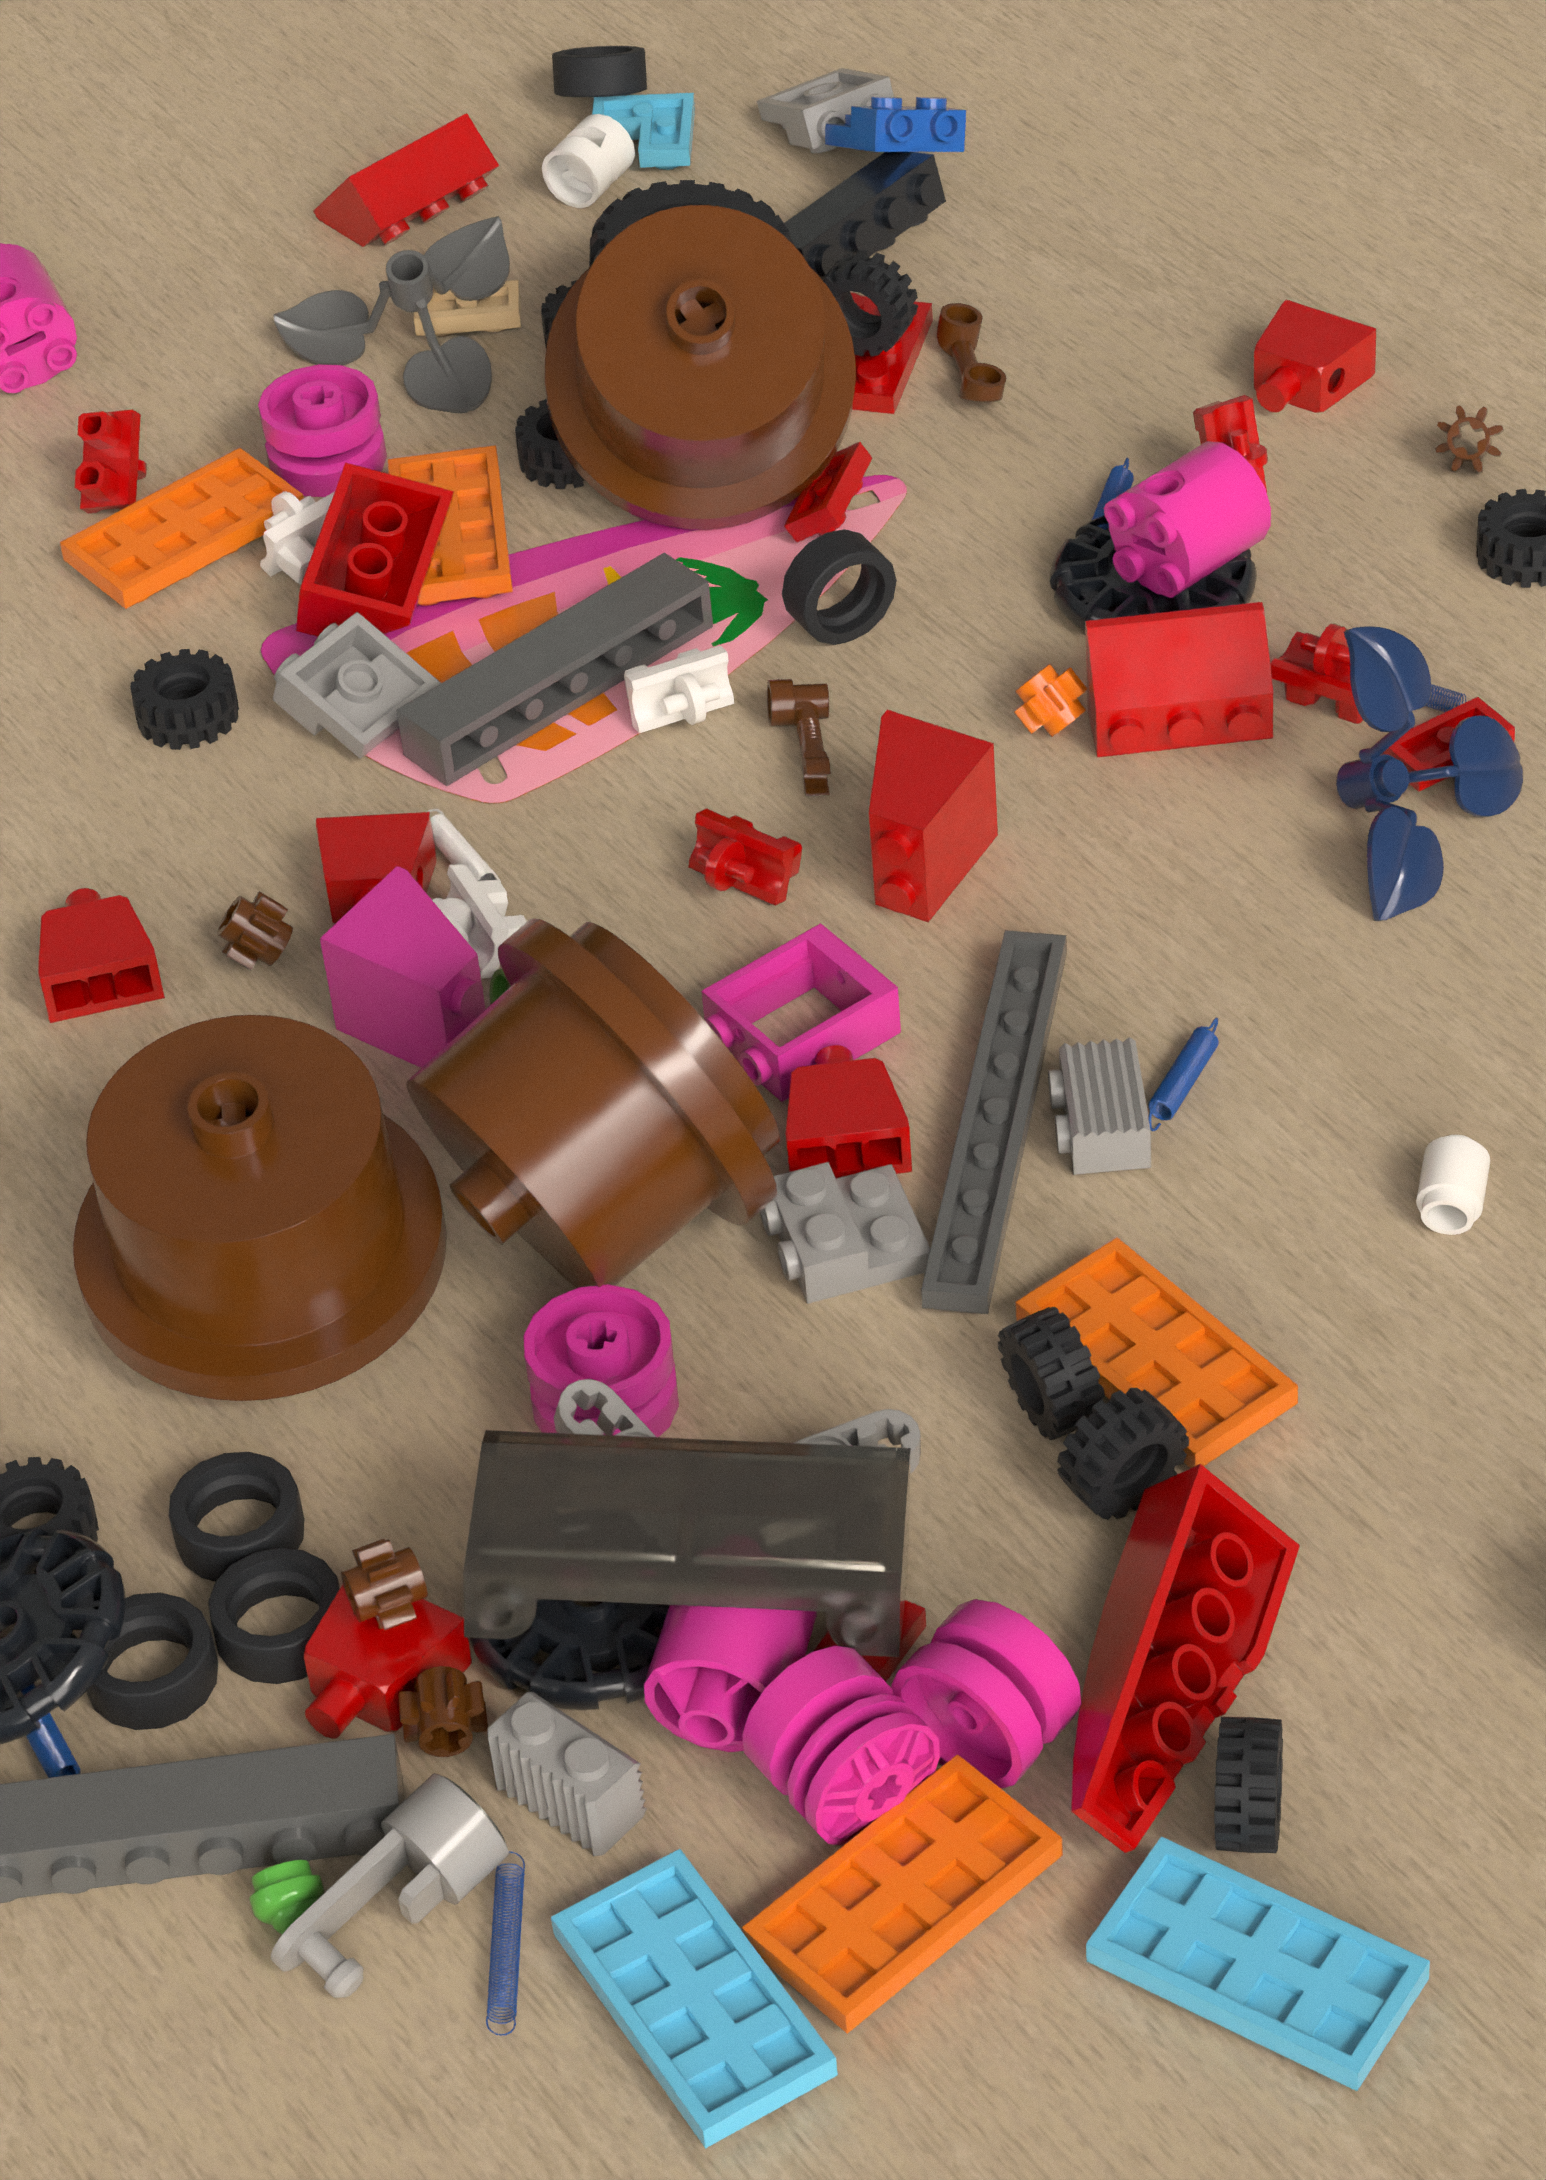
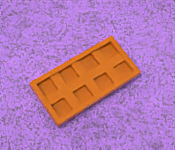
(177, 528)
(473, 542)
(1165, 1342)
(902, 1892)

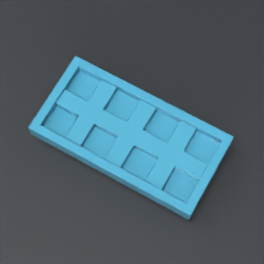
(1258, 1962)
(694, 1997)

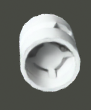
(588, 160)

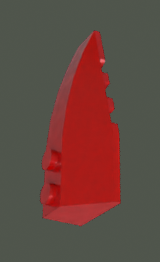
(1172, 1645)

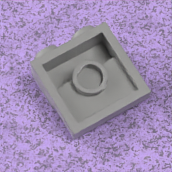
(819, 102)
(351, 684)
(844, 1230)

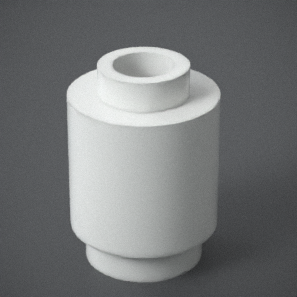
(1452, 1184)

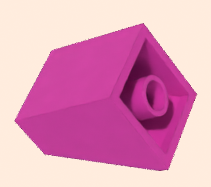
(401, 972)

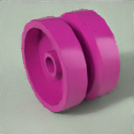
(319, 422)
(604, 1337)
(990, 1689)

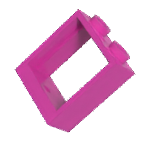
(807, 962)

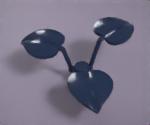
(1406, 859)

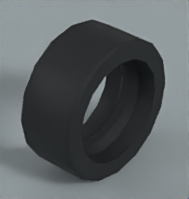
(599, 71)
(817, 566)
(222, 1481)
(253, 1580)
(171, 1696)

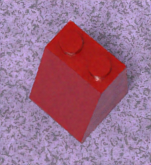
(928, 812)

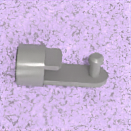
(439, 1837)

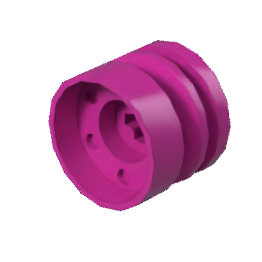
(838, 1742)

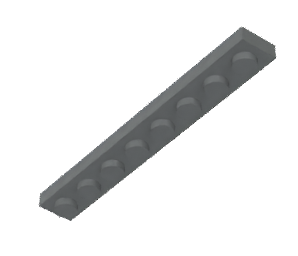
(994, 1124)

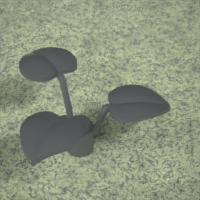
(447, 377)

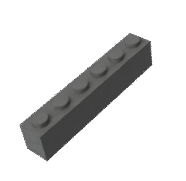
(554, 668)
(196, 1816)

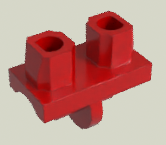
(1235, 426)
(109, 460)
(1318, 668)
(743, 858)

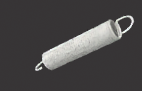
(457, 848)

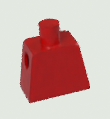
(1311, 358)
(366, 848)
(95, 957)
(846, 1116)
(363, 1668)

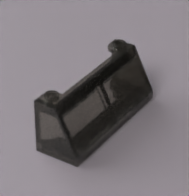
(690, 1529)

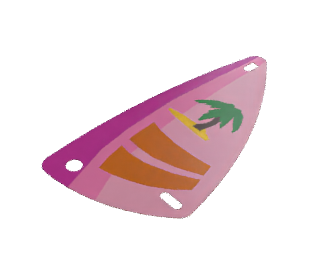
(747, 607)

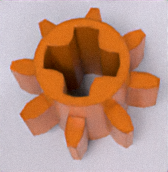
(1050, 700)

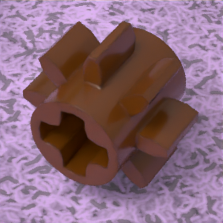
(1454, 433)
(254, 930)
(384, 1584)
(443, 1711)

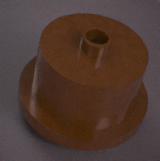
(700, 370)
(594, 1108)
(253, 1213)

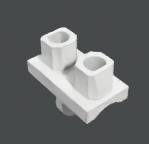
(293, 534)
(678, 689)
(479, 915)

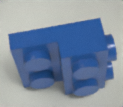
(899, 128)

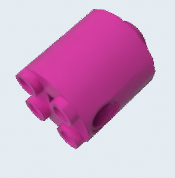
(34, 322)
(1188, 519)
(717, 1665)

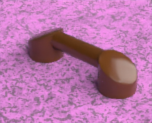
(958, 337)

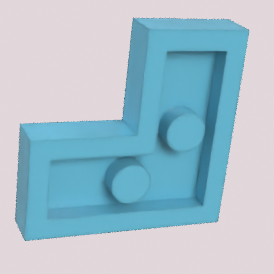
(658, 121)

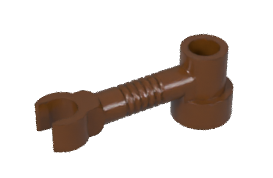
(803, 707)

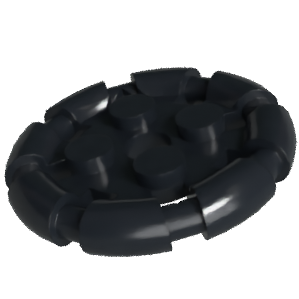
(1089, 583)
(70, 1592)
(577, 1644)

